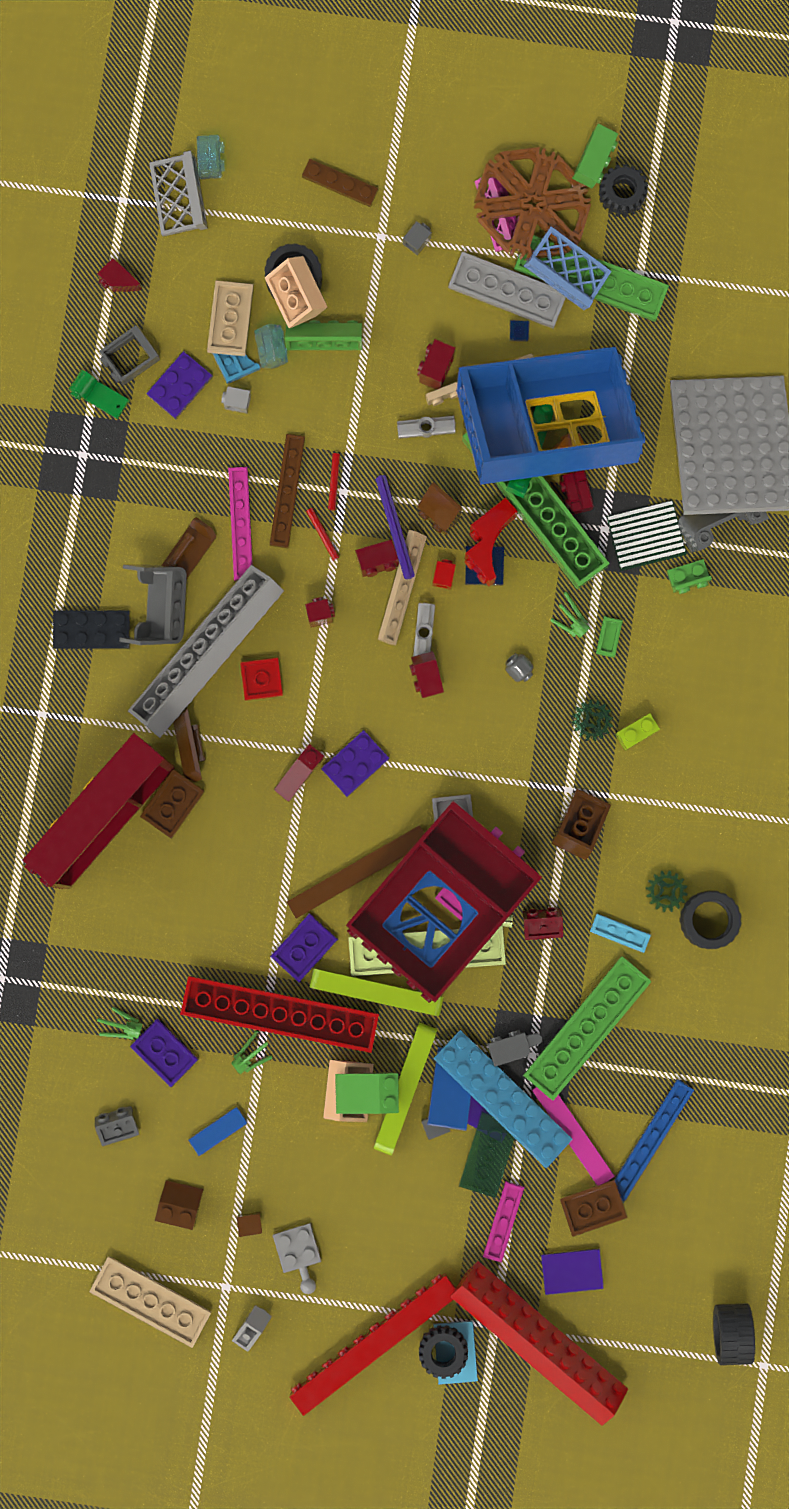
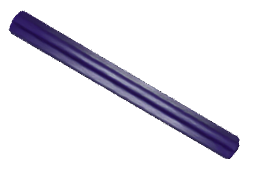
(395, 527)

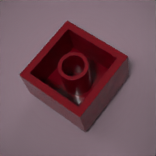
(437, 364)

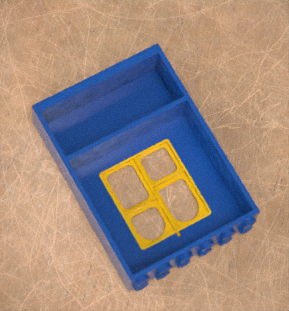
(502, 429)

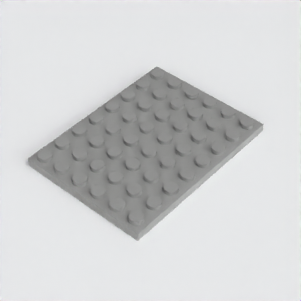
(732, 444)

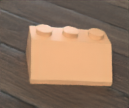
(295, 291)
(343, 1067)

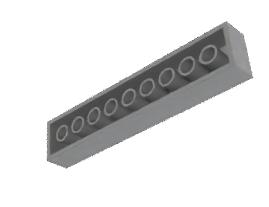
(206, 650)

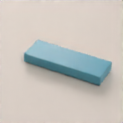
(620, 933)

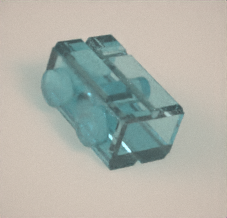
(209, 156)
(271, 346)

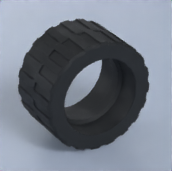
(291, 251)
(727, 903)
(734, 1334)

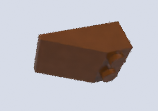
(439, 509)
(581, 824)

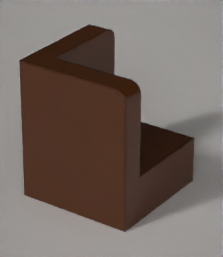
(249, 1224)

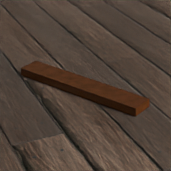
(287, 491)

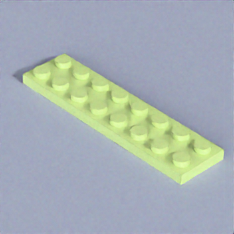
(366, 963)

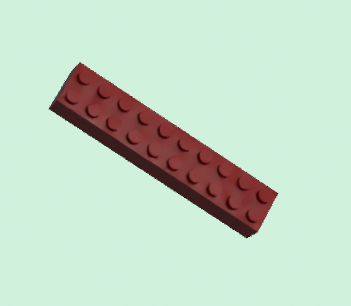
(279, 1014)
(540, 1343)

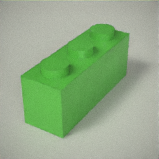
(596, 156)

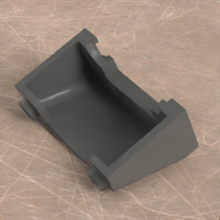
(697, 527)

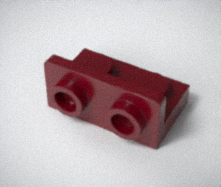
(543, 923)

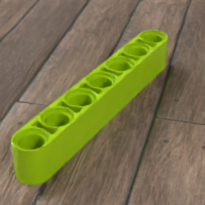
(373, 992)
(407, 1085)

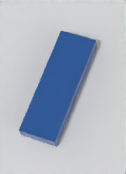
(218, 1131)

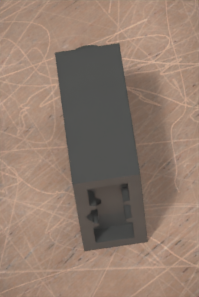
(119, 343)

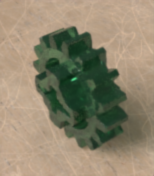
(599, 716)
(672, 898)

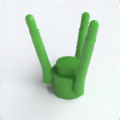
(579, 626)
(131, 1028)
(243, 1062)

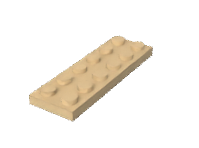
(150, 1301)

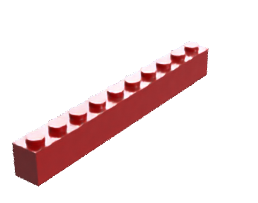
(373, 1344)

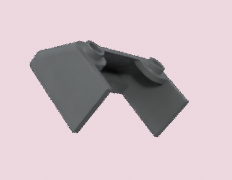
(164, 605)

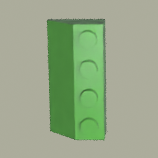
(324, 336)

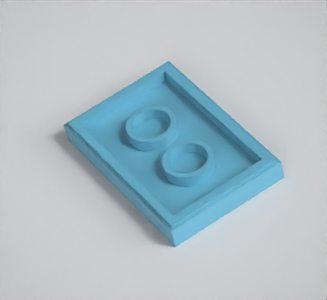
(445, 1352)

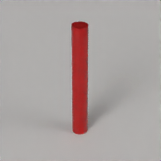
(334, 481)
(322, 533)

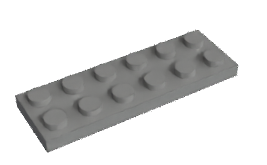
(507, 290)

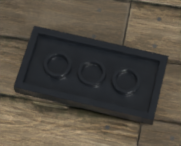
(90, 629)

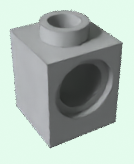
(236, 399)

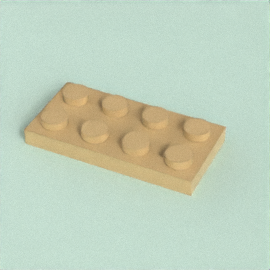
(230, 318)

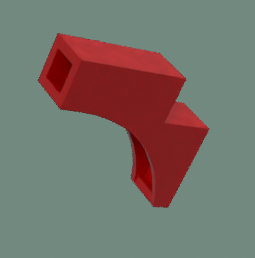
(486, 531)

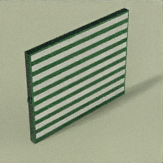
(646, 535)

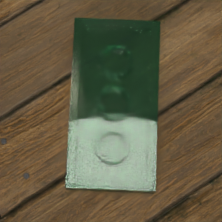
(487, 1157)

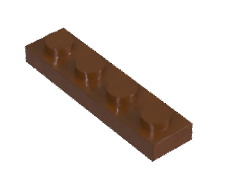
(340, 183)

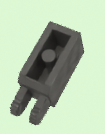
(512, 1047)

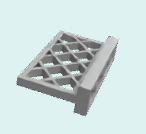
(194, 194)

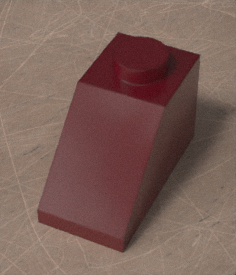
(117, 278)

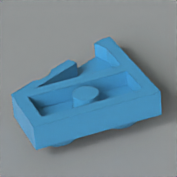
(234, 366)

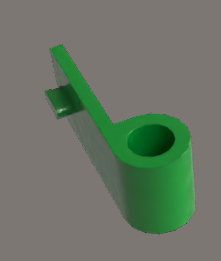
(97, 394)

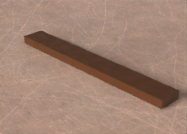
(355, 873)

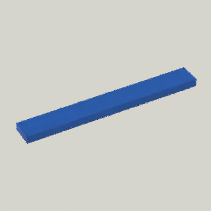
(652, 1138)

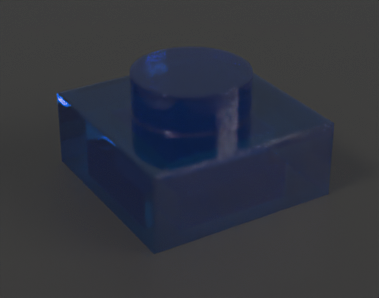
(519, 330)

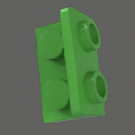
(689, 576)

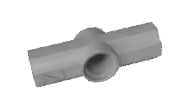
(438, 425)
(424, 620)

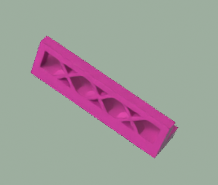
(506, 225)

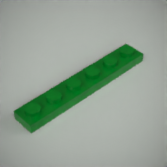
(541, 415)

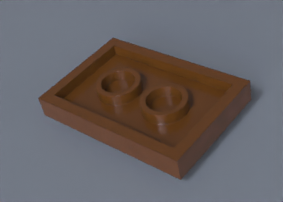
(172, 804)
(593, 1208)

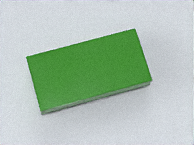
(609, 637)

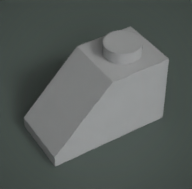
(251, 1328)

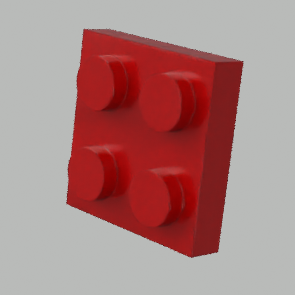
(261, 679)

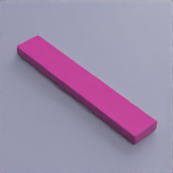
(240, 520)
(580, 1142)

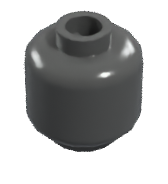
(519, 667)

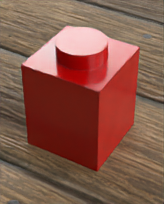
(444, 574)

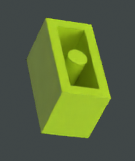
(637, 731)

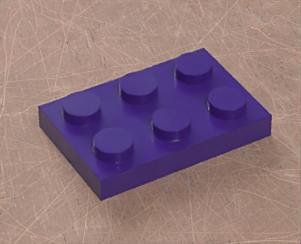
(179, 385)
(355, 763)

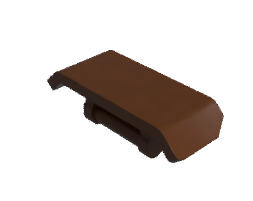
(191, 546)
(189, 746)

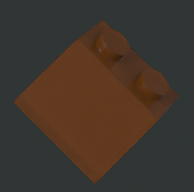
(179, 1205)

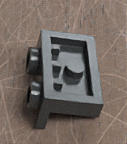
(116, 1126)

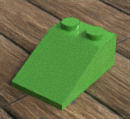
(367, 1093)

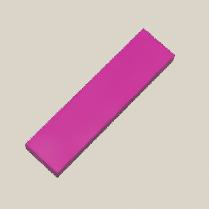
(503, 1221)

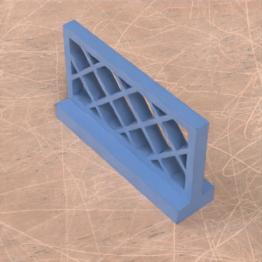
(562, 283)

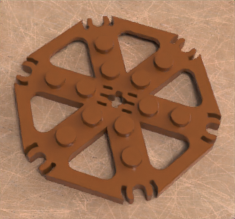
(523, 193)

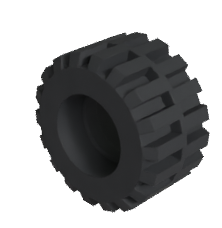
(627, 176)
(443, 1369)

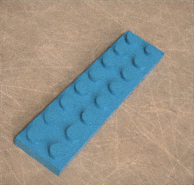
(503, 1099)

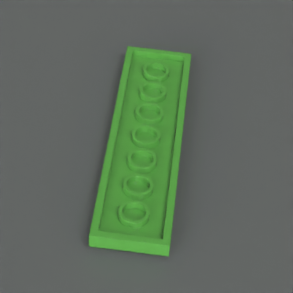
(621, 289)
(587, 1028)

